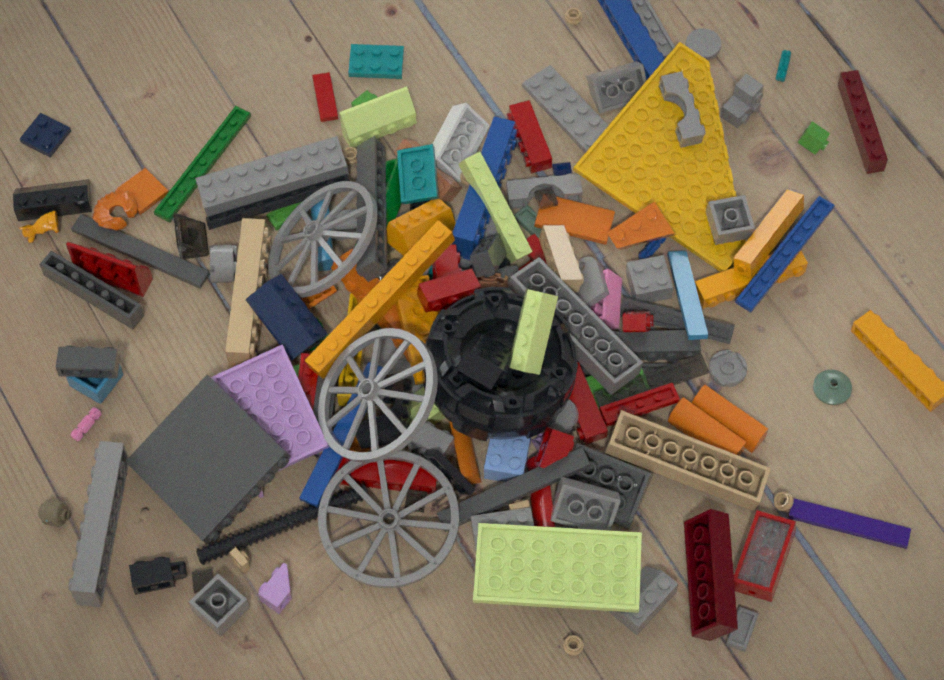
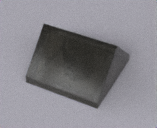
(190, 237)

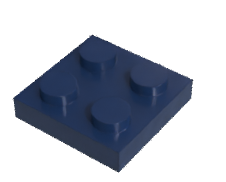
(45, 135)

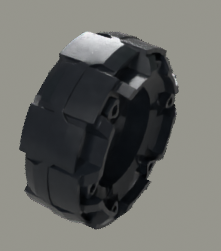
(525, 402)

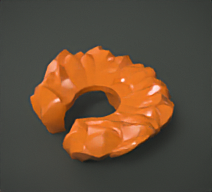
(107, 204)

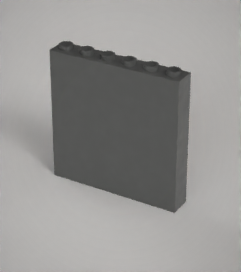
(208, 459)

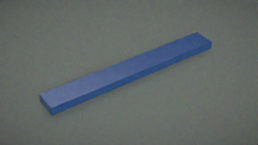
(784, 254)
(329, 459)

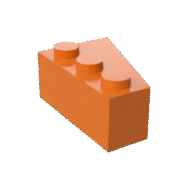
(643, 227)

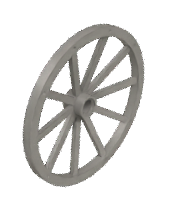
(317, 234)
(372, 392)
(397, 581)

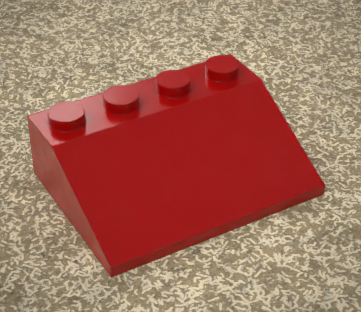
(111, 270)

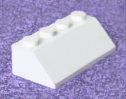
(458, 139)

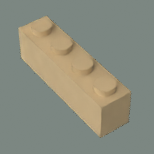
(560, 255)

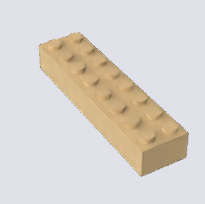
(249, 277)
(688, 460)

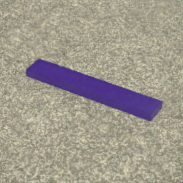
(850, 523)

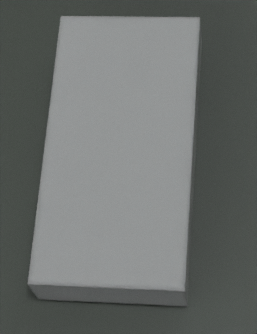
(746, 621)

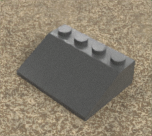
(618, 476)

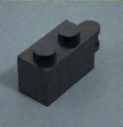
(156, 574)

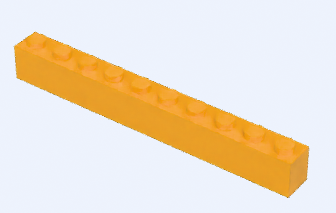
(381, 297)

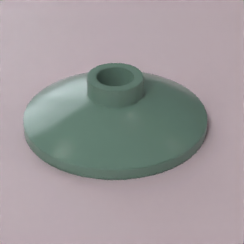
(832, 394)

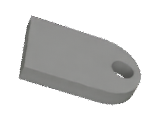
(594, 284)

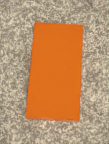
(579, 220)

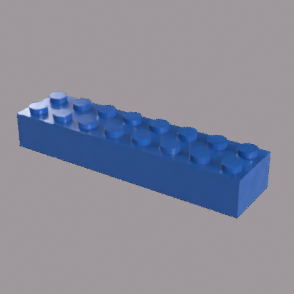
(473, 213)

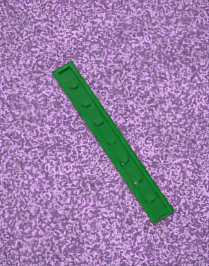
(202, 163)

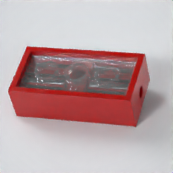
(764, 555)

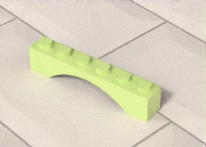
(481, 179)

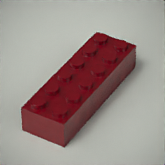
(710, 575)

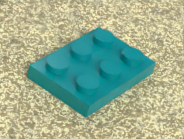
(376, 61)
(417, 174)

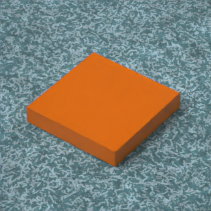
(145, 189)

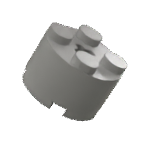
(222, 263)

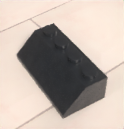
(64, 198)

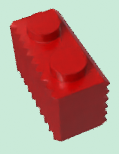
(637, 321)

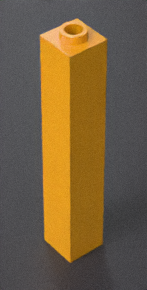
(768, 233)

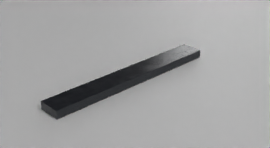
(269, 204)

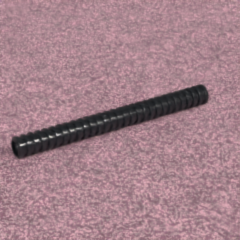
(276, 526)

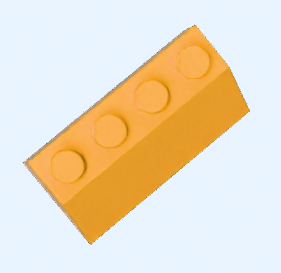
(411, 226)

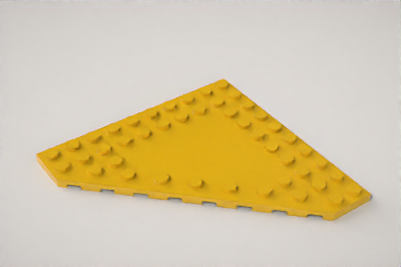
(643, 162)

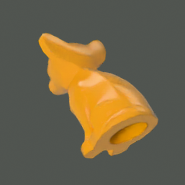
(45, 223)

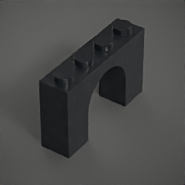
(386, 430)

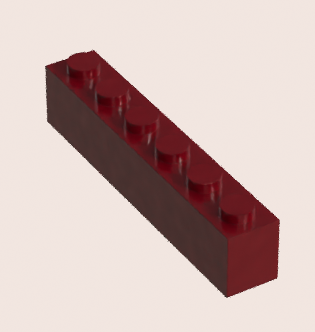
(862, 122)

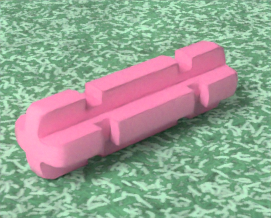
(86, 423)

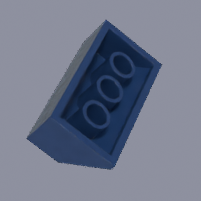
(286, 316)

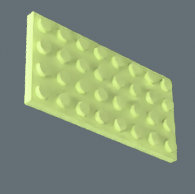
(558, 567)

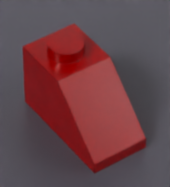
(553, 447)

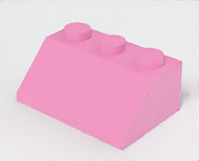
(609, 307)

